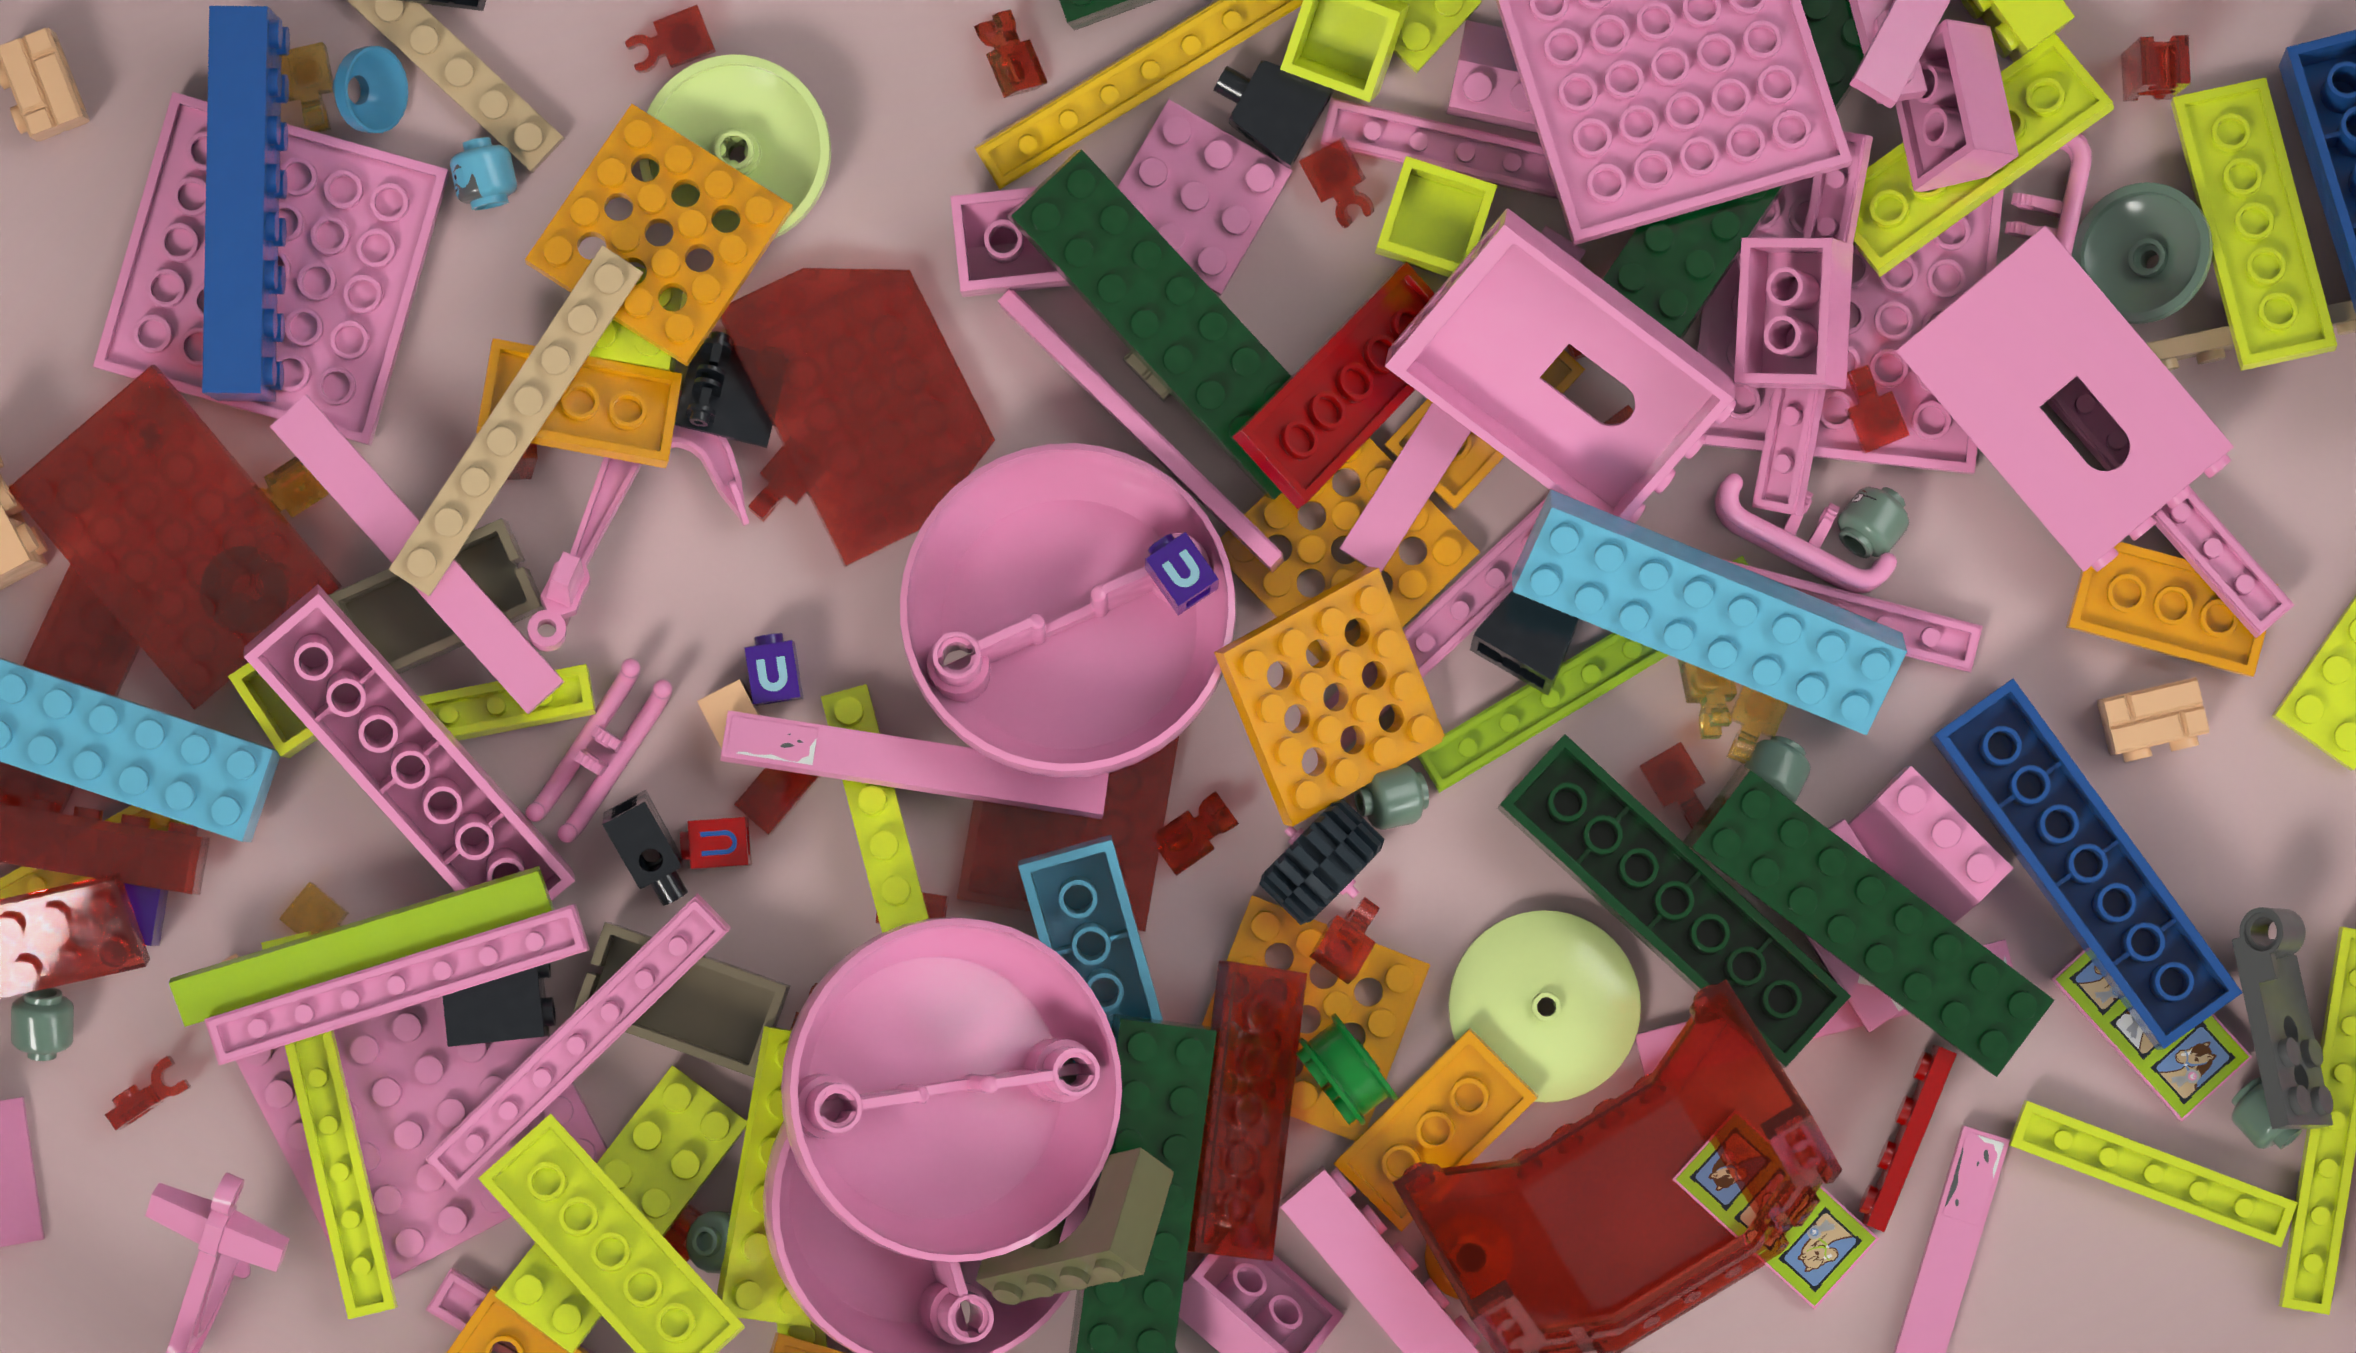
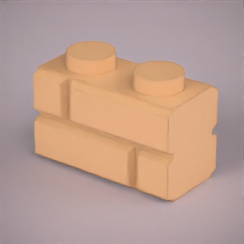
(41, 85)
(2153, 717)

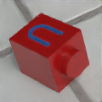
(716, 843)

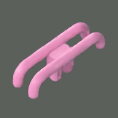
(2067, 210)
(1795, 550)
(600, 751)

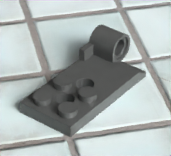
(2281, 1020)

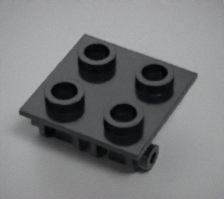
(721, 396)

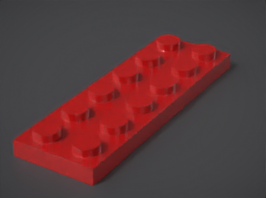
(1336, 394)

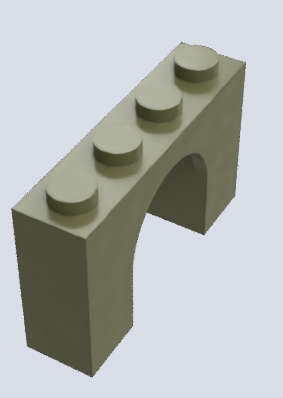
(1103, 1249)

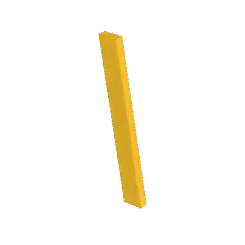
(1125, 84)

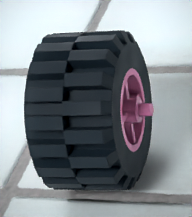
(1322, 861)

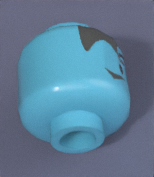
(483, 174)

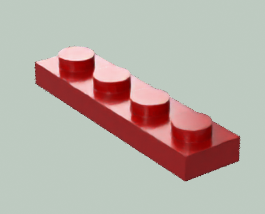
(1899, 1155)

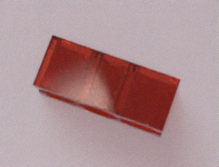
(2156, 68)

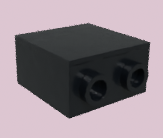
(501, 1009)

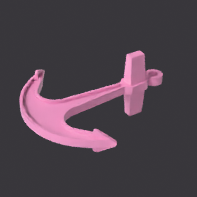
(570, 574)
(226, 1249)

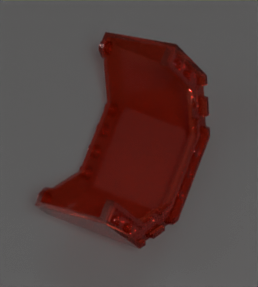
(1588, 1229)

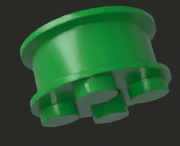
(1352, 1073)

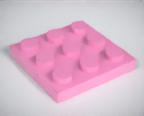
(1203, 191)

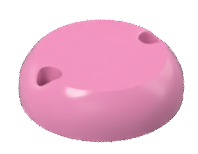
(1064, 627)
(951, 1089)
(879, 1297)

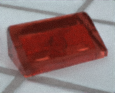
(774, 797)

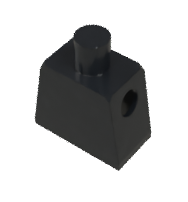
(1274, 108)
(1526, 640)
(639, 827)

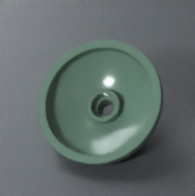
(2130, 229)

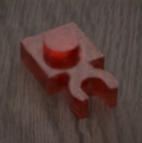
(679, 38)
(1334, 174)

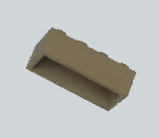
(409, 629)
(708, 1013)

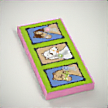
(2180, 1073)
(1817, 1251)

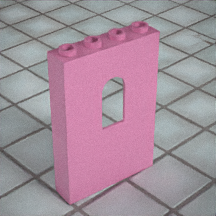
(1507, 320)
(2016, 346)

